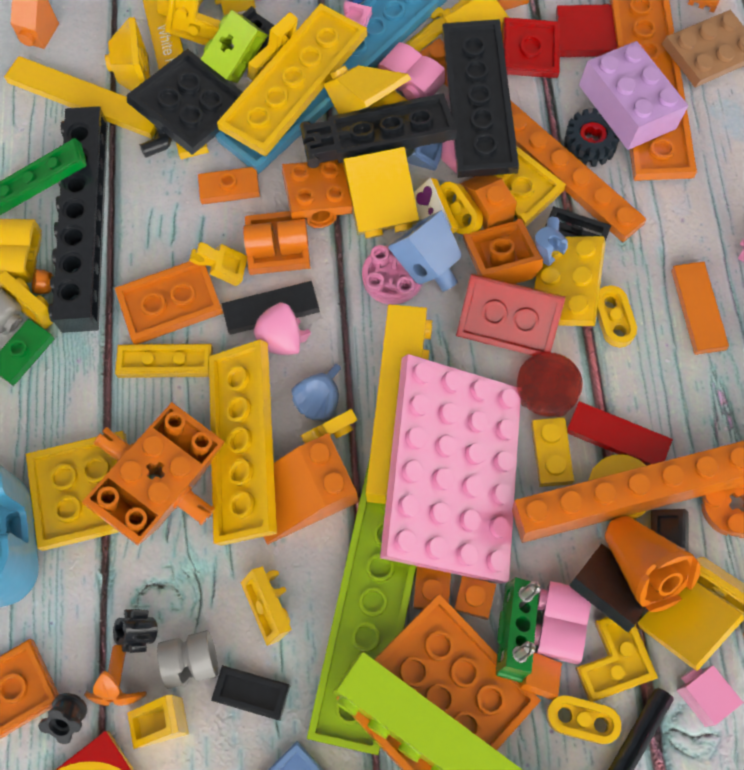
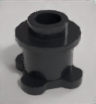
(64, 717)

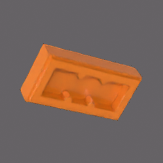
(228, 185)

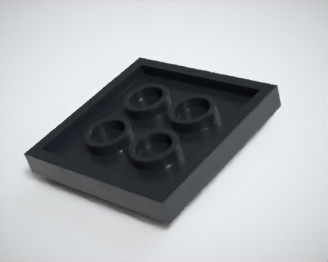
(185, 100)

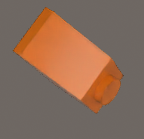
(33, 22)
(492, 199)

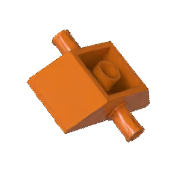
(172, 448)

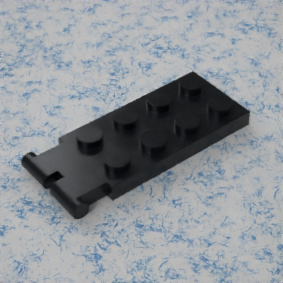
(379, 129)

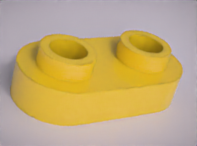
(462, 208)
(616, 318)
(582, 719)

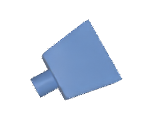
(428, 251)

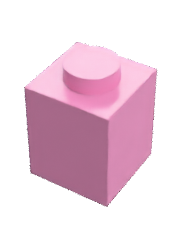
(708, 695)

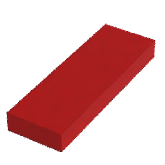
(618, 435)

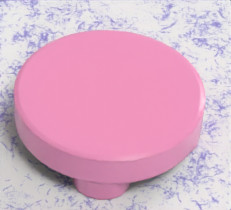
(386, 278)

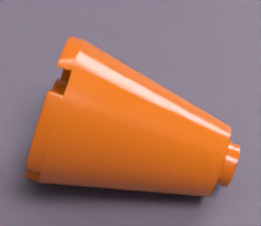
(651, 563)

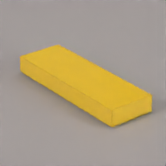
(163, 360)

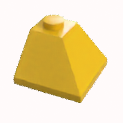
(128, 56)
(361, 86)

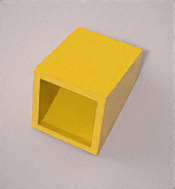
(381, 192)

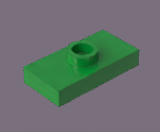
(23, 351)

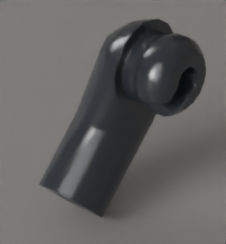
(158, 144)

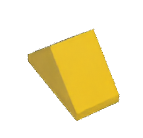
(158, 721)

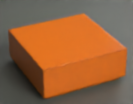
(544, 677)

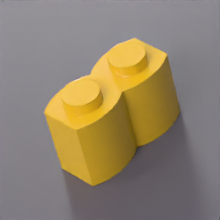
(19, 247)

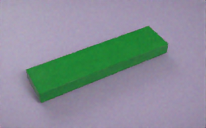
(41, 174)

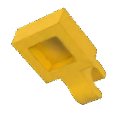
(224, 262)

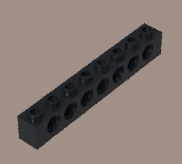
(82, 313)

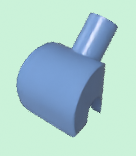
(549, 240)

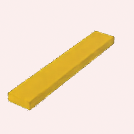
(77, 94)

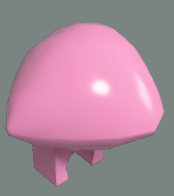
(280, 330)

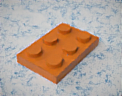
(167, 301)

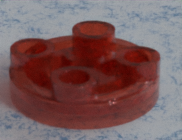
(549, 384)

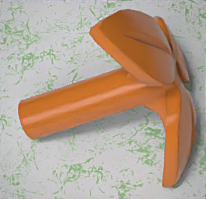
(108, 683)

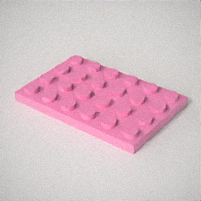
(452, 472)

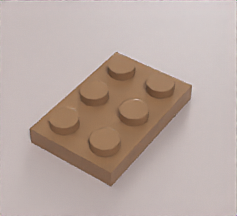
(708, 48)

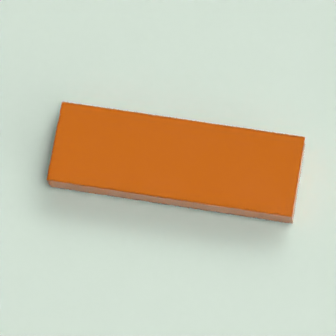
(699, 308)

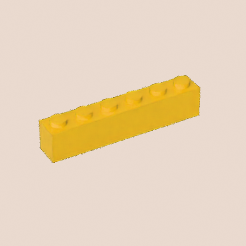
(404, 335)

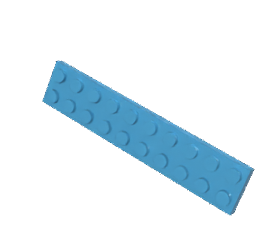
(389, 24)

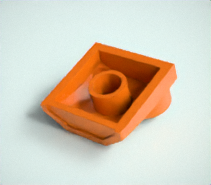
(504, 252)

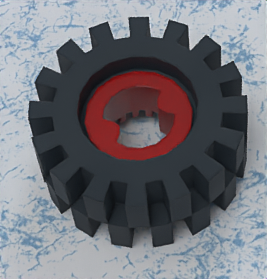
(587, 148)

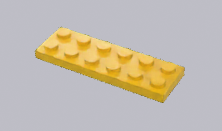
(292, 79)
(245, 464)

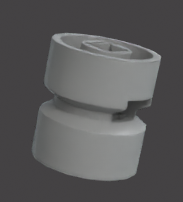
(187, 659)

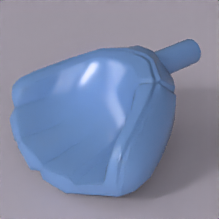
(317, 395)

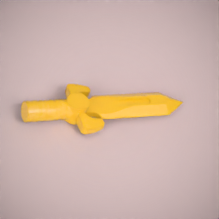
(434, 28)

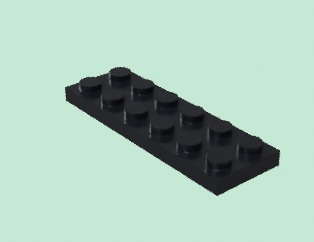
(479, 99)

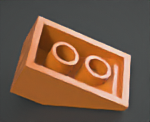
(310, 486)

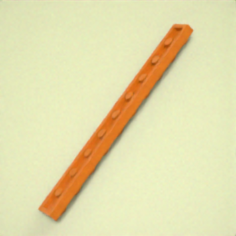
(580, 181)

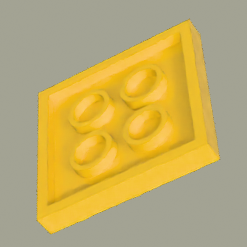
(59, 484)

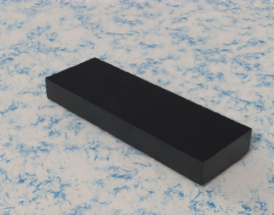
(244, 312)

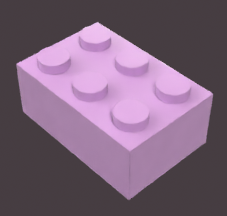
(632, 95)

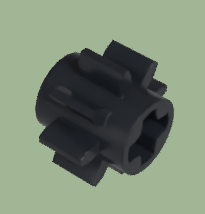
(135, 630)

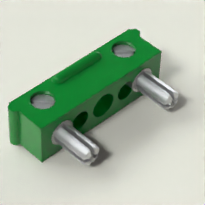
(515, 644)

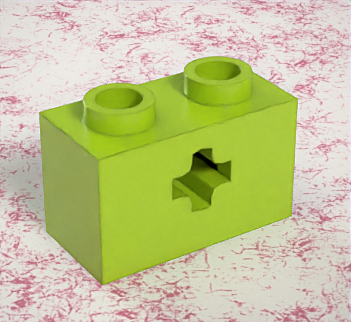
(245, 37)

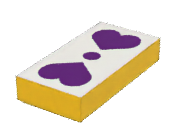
(430, 200)

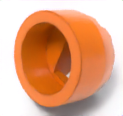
(41, 281)

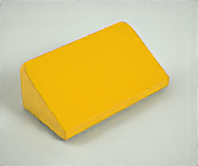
(721, 583)

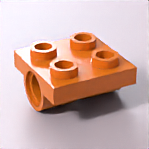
(317, 192)
(276, 243)

